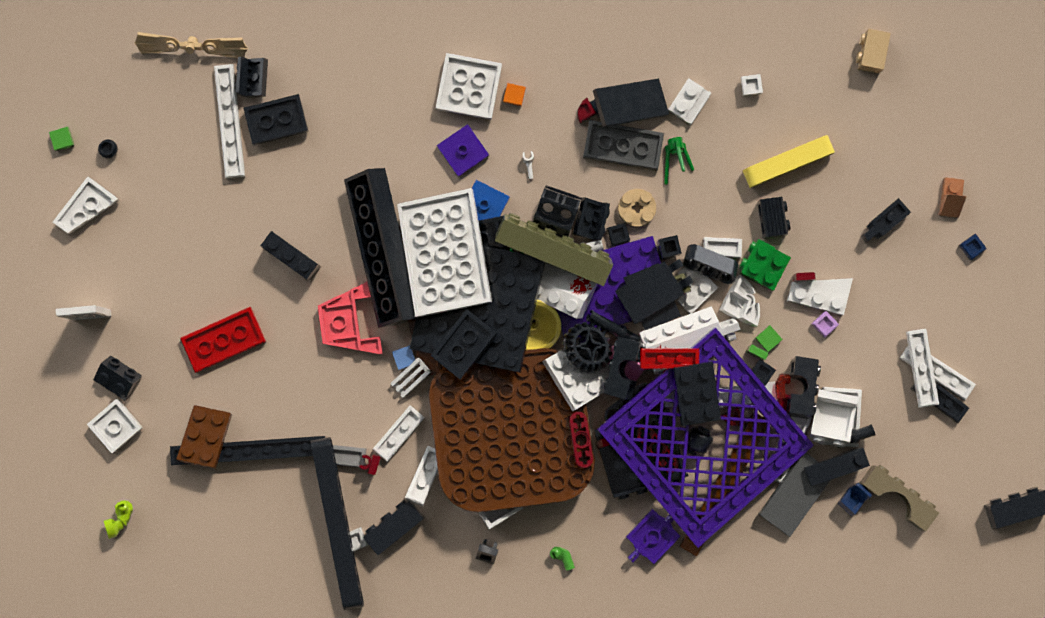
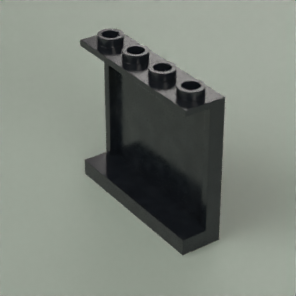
(620, 476)

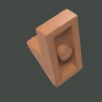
(952, 197)

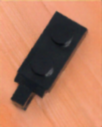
(886, 220)

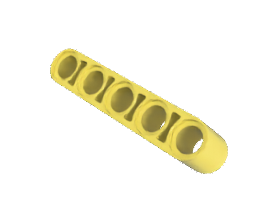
(788, 161)

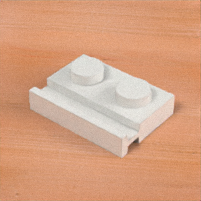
(689, 101)

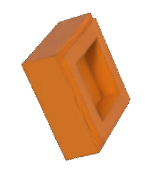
(514, 94)

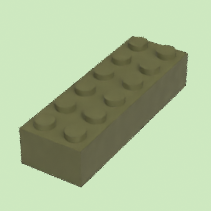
(554, 249)

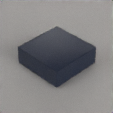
(972, 246)

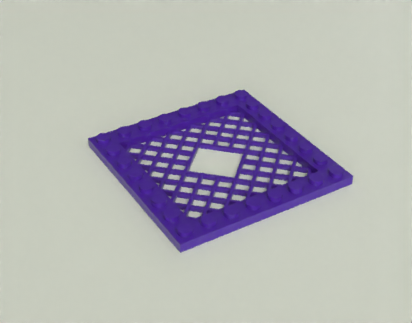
(727, 506)

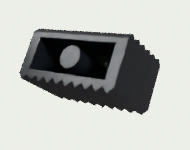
(773, 217)

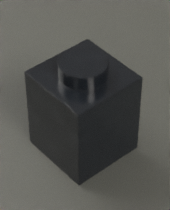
(669, 247)

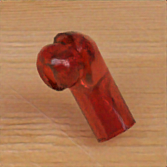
(780, 385)

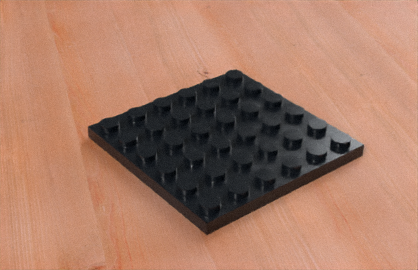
(514, 293)

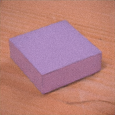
(825, 324)

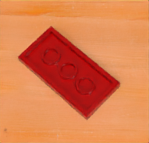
(223, 339)

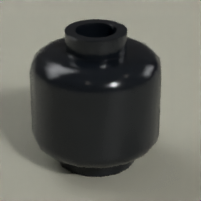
(699, 440)

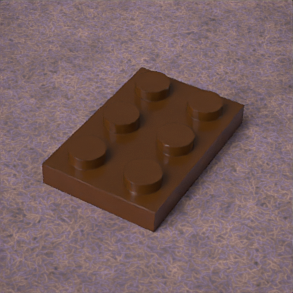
(204, 437)

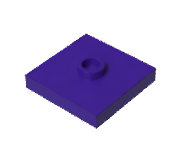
(462, 150)

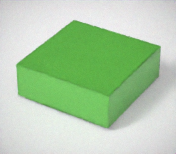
(61, 138)
(768, 338)
(757, 352)

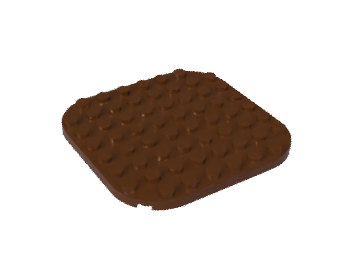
(506, 437)

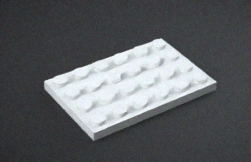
(444, 253)

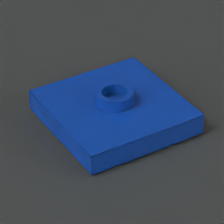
(488, 200)

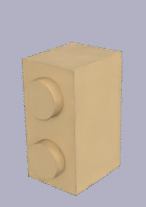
(873, 50)

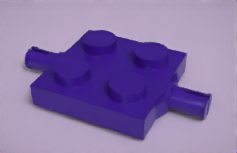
(652, 537)

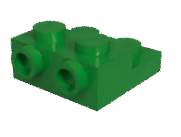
(764, 264)

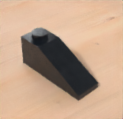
(837, 466)

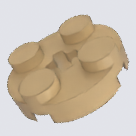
(645, 214)

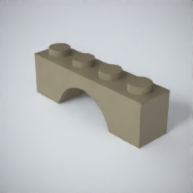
(917, 511)

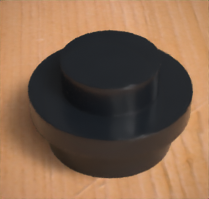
(108, 148)

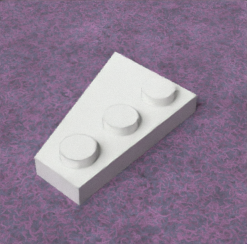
(84, 205)
(821, 294)

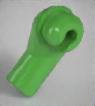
(563, 555)

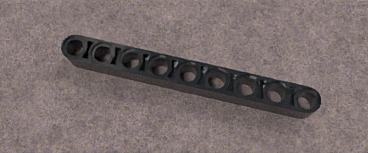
(337, 523)

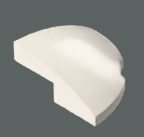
(741, 303)

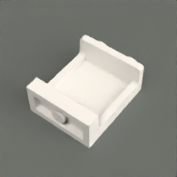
(833, 418)

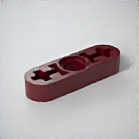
(584, 425)
(651, 434)

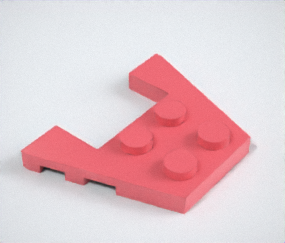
(340, 322)

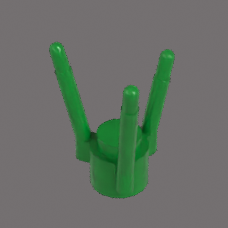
(676, 147)

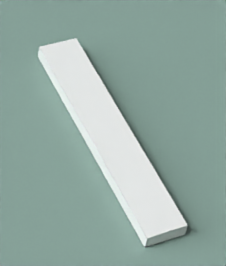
(229, 121)

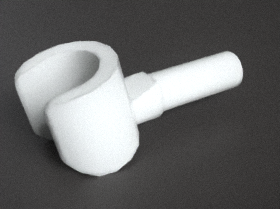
(529, 164)

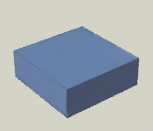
(403, 357)

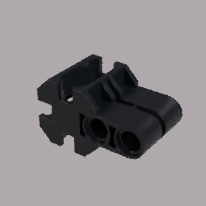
(560, 201)

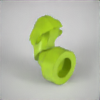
(123, 511)

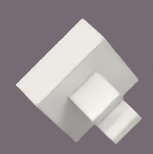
(729, 327)

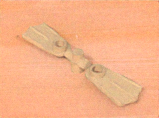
(159, 44)

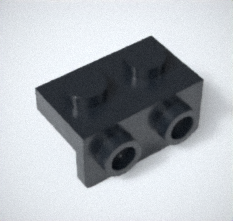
(251, 77)
(591, 219)
(117, 377)

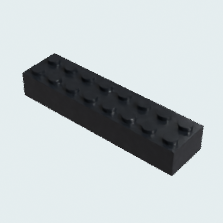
(380, 246)

